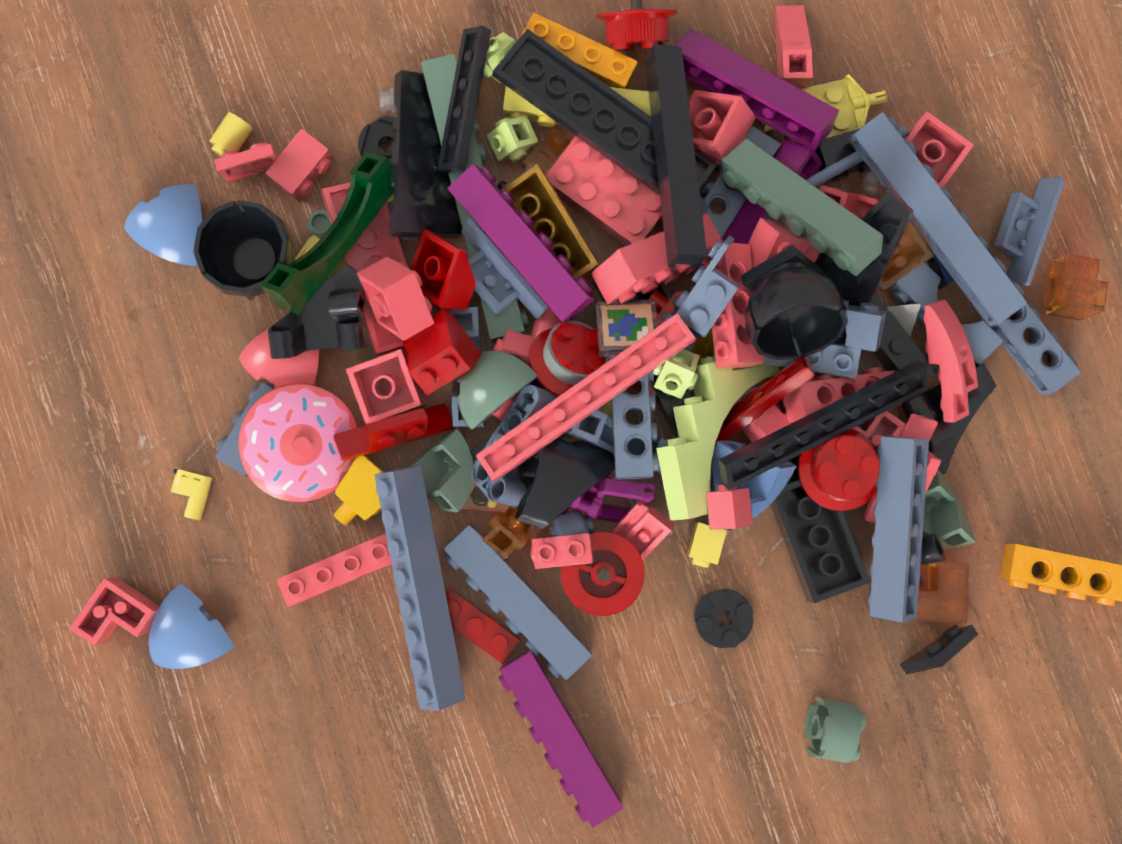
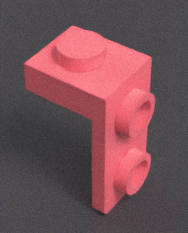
(562, 551)

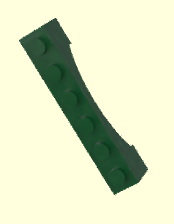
(297, 282)

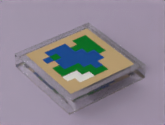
(623, 324)

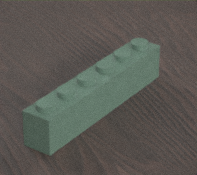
(802, 207)

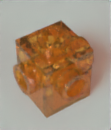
(506, 533)

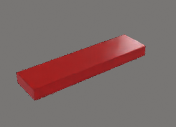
(766, 396)

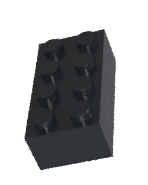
(818, 544)

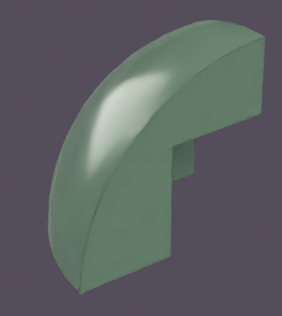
(490, 384)
(447, 471)
(946, 515)

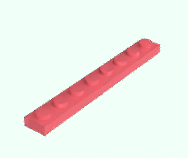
(585, 397)

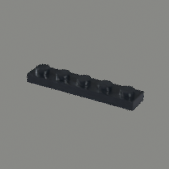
(464, 99)

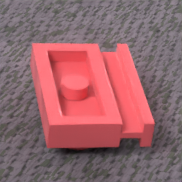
(239, 165)
(643, 527)

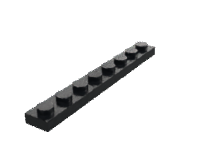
(823, 425)

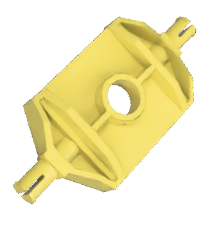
(850, 101)

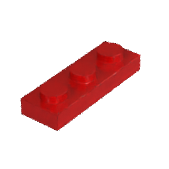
(480, 627)

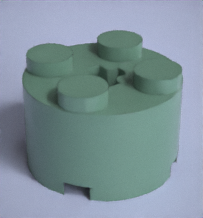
(834, 730)

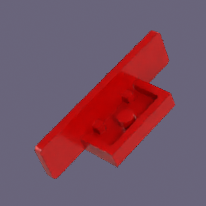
(393, 431)

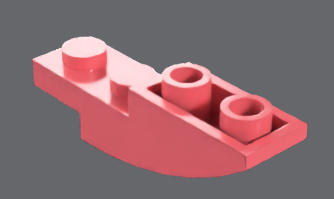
(950, 348)

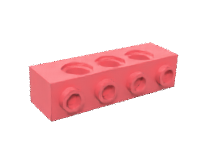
(729, 332)
(827, 390)
(335, 571)

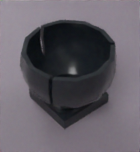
(241, 247)
(795, 294)

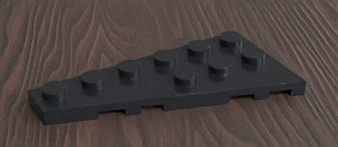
(419, 188)
(888, 218)

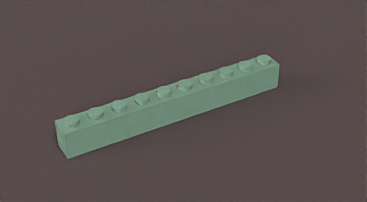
(439, 78)

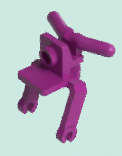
(613, 487)

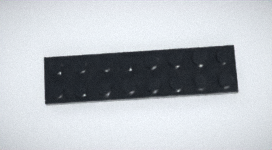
(587, 108)

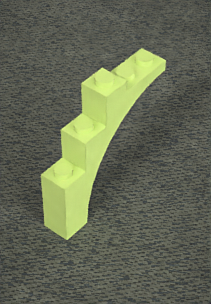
(688, 459)

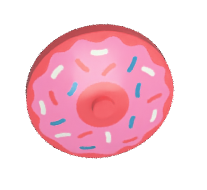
(291, 443)

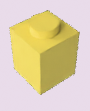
(705, 545)

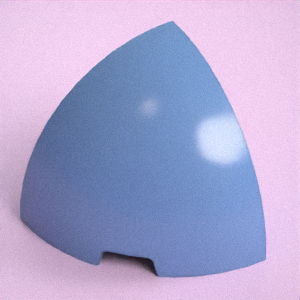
(168, 223)
(762, 488)
(185, 633)

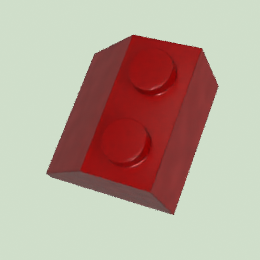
(443, 272)
(440, 352)

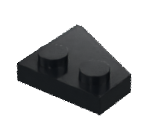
(941, 650)

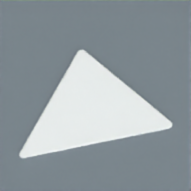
(905, 315)

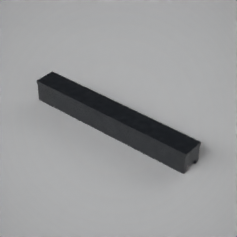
(675, 157)

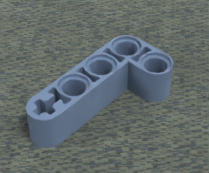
(510, 488)

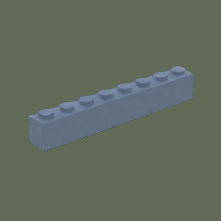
(938, 220)
(420, 587)

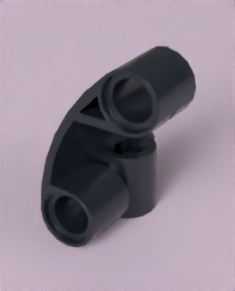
(327, 321)
(949, 433)
(561, 478)

